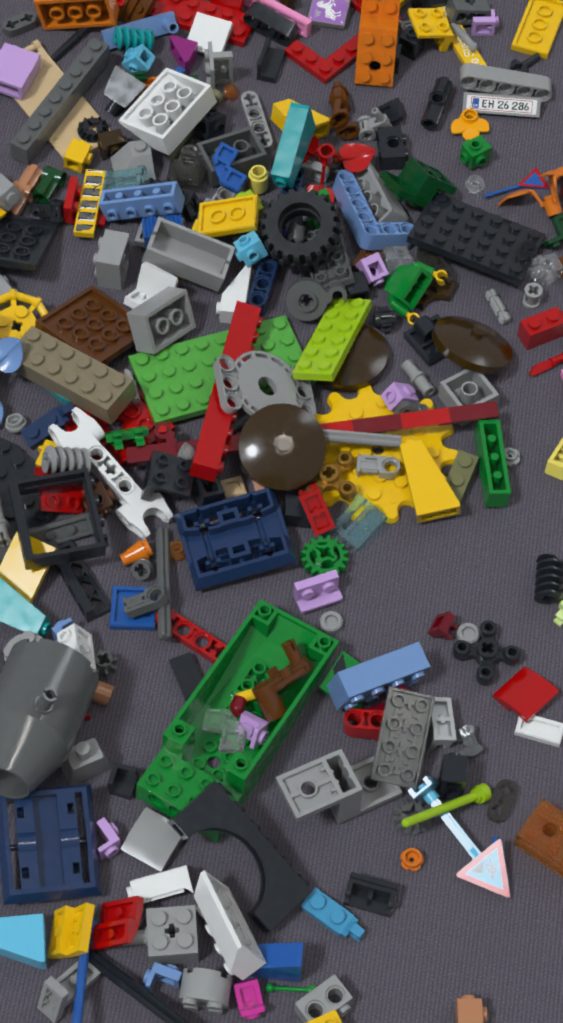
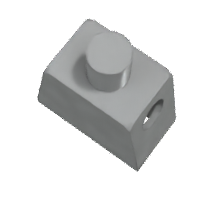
(85, 762)

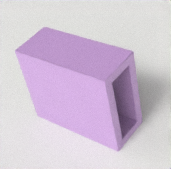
(17, 70)

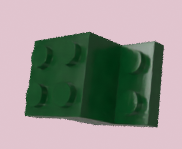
(417, 183)

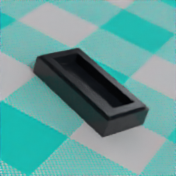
(186, 673)

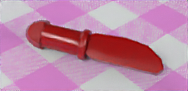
(545, 365)

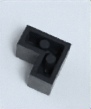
(205, 491)

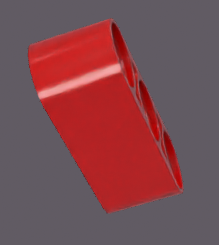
(365, 719)

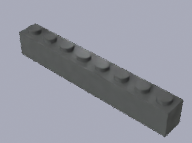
(60, 101)

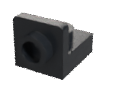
(191, 205)

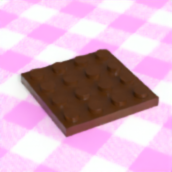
(91, 325)

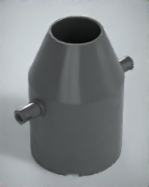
(41, 711)

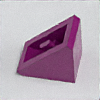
(184, 51)

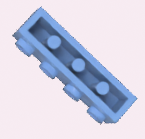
(141, 201)

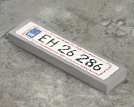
(502, 104)

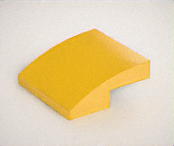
(70, 931)

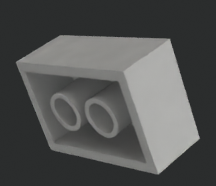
(161, 320)

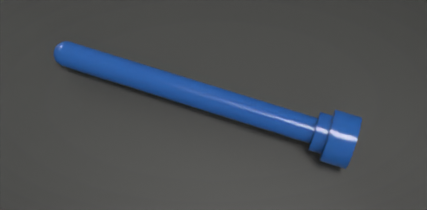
(81, 983)

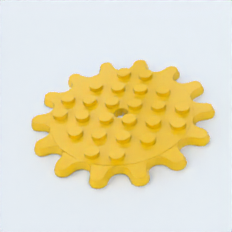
(384, 494)

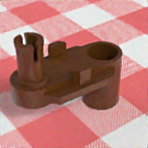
(268, 690)

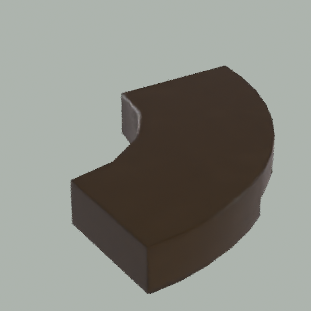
(437, 293)

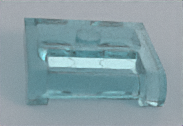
(124, 178)
(363, 526)

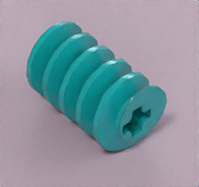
(132, 37)

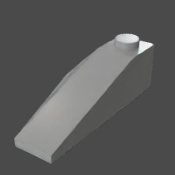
(379, 198)

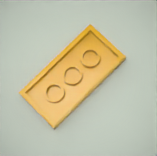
(538, 27)

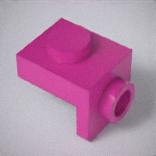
(249, 998)

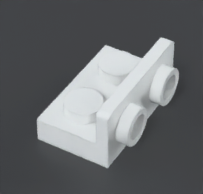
(80, 640)

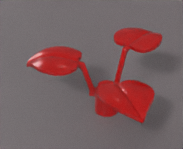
(354, 156)

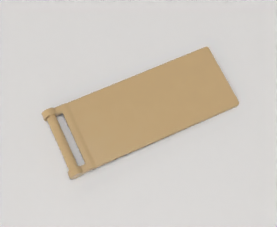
(43, 83)

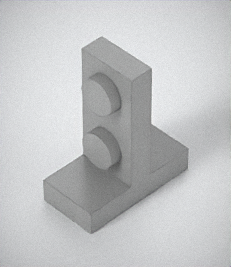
(61, 992)

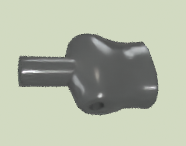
(296, 233)

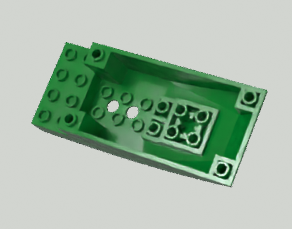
(181, 765)

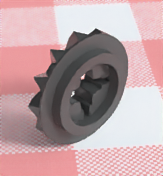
(405, 807)

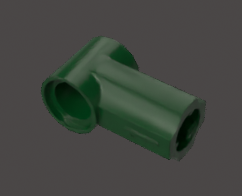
(50, 181)

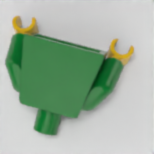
(408, 285)

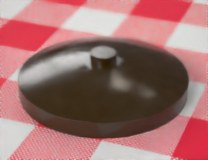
(472, 344)
(363, 363)
(282, 447)

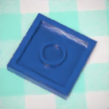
(118, 617)

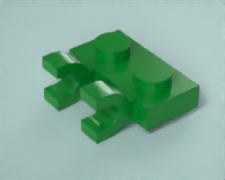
(137, 435)

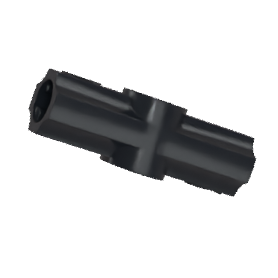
(436, 103)

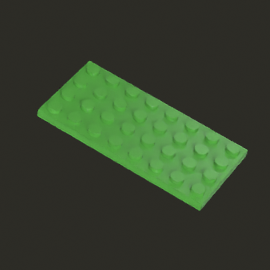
(182, 375)

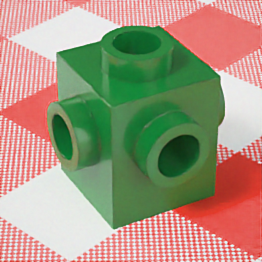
(475, 152)

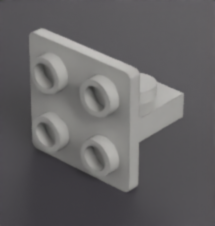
(218, 66)

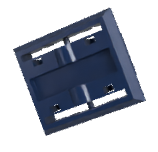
(236, 541)
(49, 846)

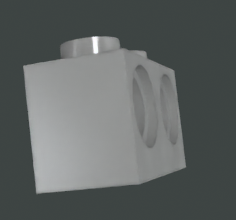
(319, 1000)

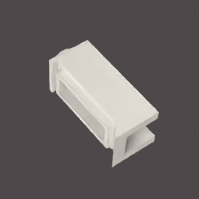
(160, 884)

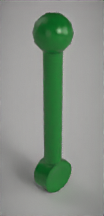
(270, 988)

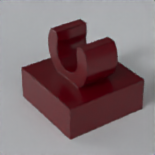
(442, 624)

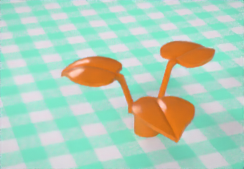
(551, 202)

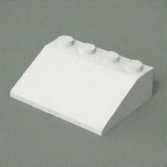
(168, 110)

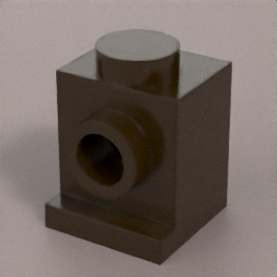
(110, 142)

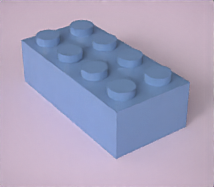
(376, 675)

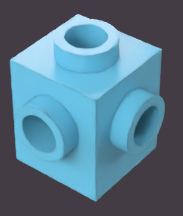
(138, 59)
(249, 249)

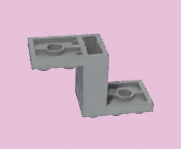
(335, 786)

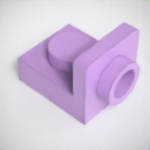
(484, 25)
(255, 727)

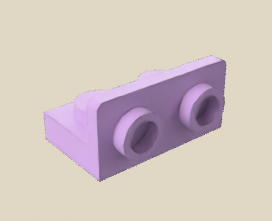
(317, 591)

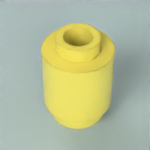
(258, 179)

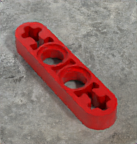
(195, 633)

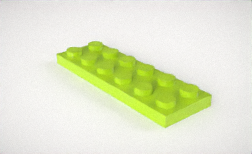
(332, 339)

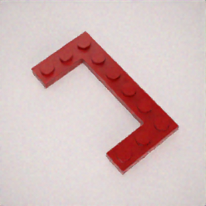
(332, 66)

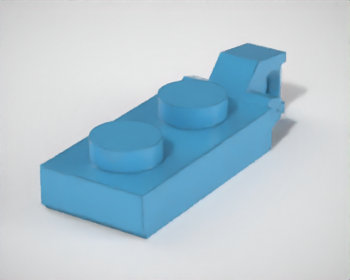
(332, 915)

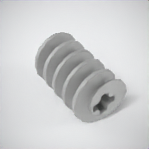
(65, 458)

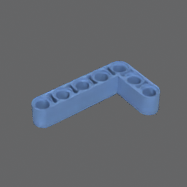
(367, 232)

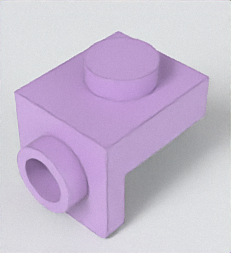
(397, 393)
(109, 833)

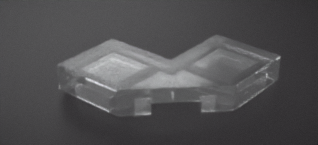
(224, 722)

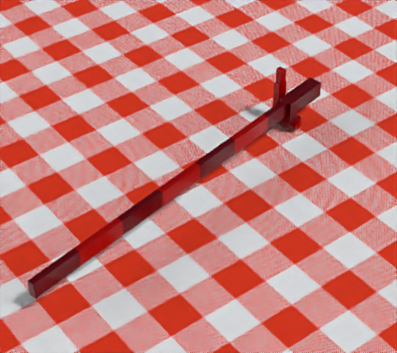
(381, 424)

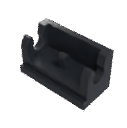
(370, 894)

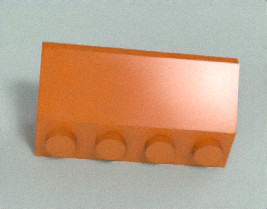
(76, 13)

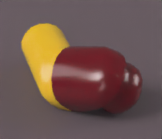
(240, 700)

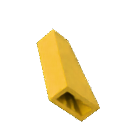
(428, 487)

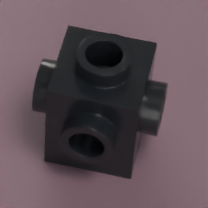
(211, 124)

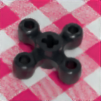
(486, 652)

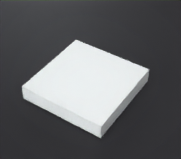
(210, 28)

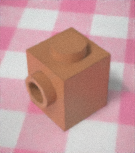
(470, 1010)

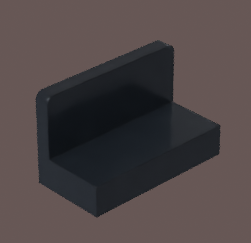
(269, 62)

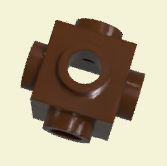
(107, 498)

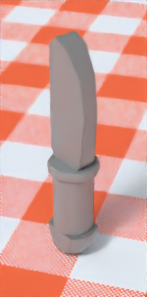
(465, 38)

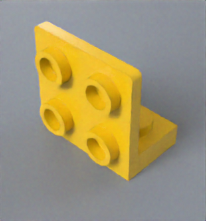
(431, 24)

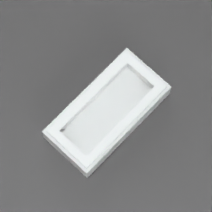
(540, 730)

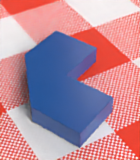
(228, 176)

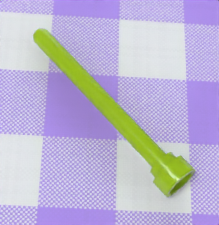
(479, 794)

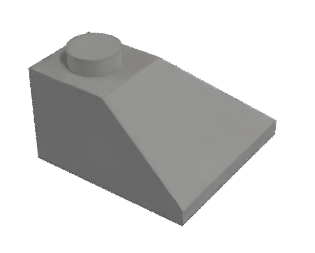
(133, 155)

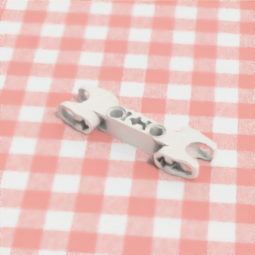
(133, 507)

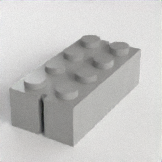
(188, 254)

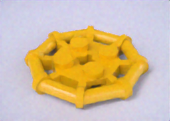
(19, 314)

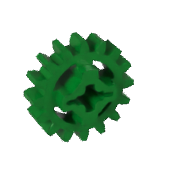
(324, 556)

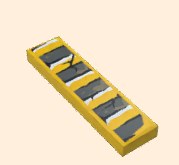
(88, 205)

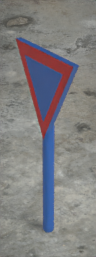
(530, 181)

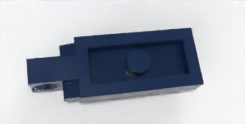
(37, 432)

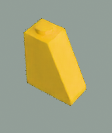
(280, 112)

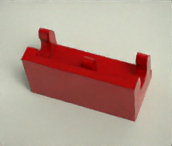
(316, 510)

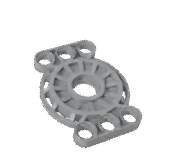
(245, 388)

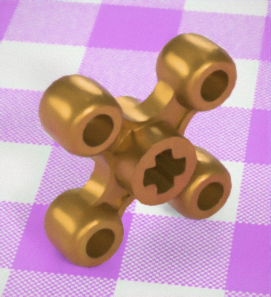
(345, 488)

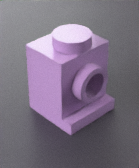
(376, 264)

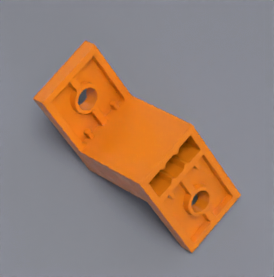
(377, 42)

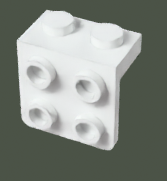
(150, 282)

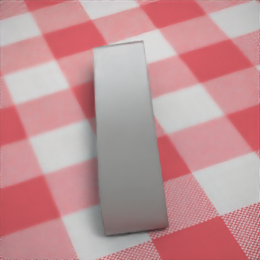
(505, 81)

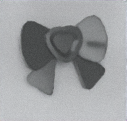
(467, 735)

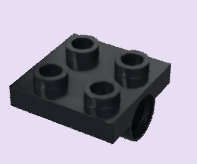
(421, 339)

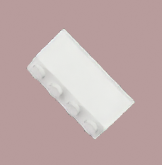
(227, 927)

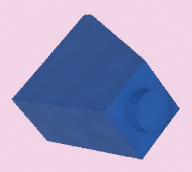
(282, 962)

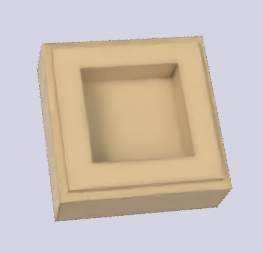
(233, 487)

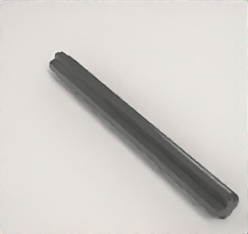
(163, 580)

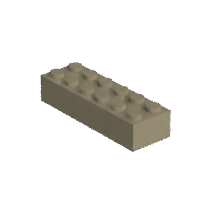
(75, 376)

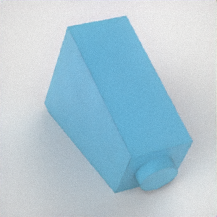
(24, 939)

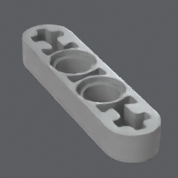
(259, 121)

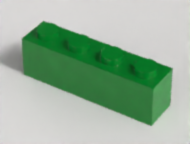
(492, 463)

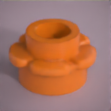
(411, 853)

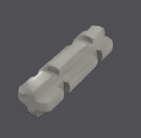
(497, 306)

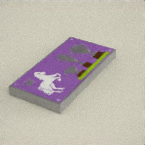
(329, 13)

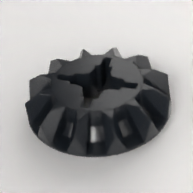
(88, 134)

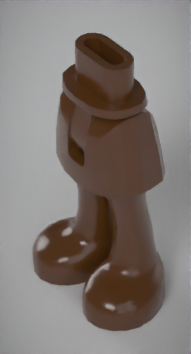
(340, 115)

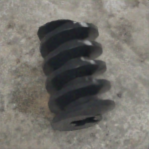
(548, 579)

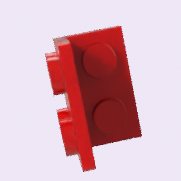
(72, 203)
(60, 500)

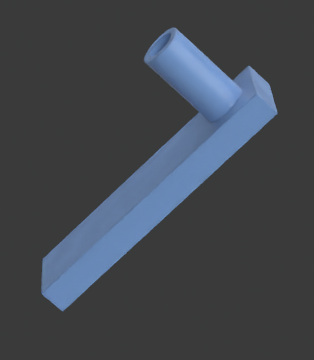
(160, 23)

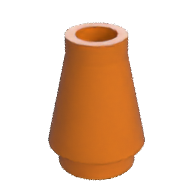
(137, 551)

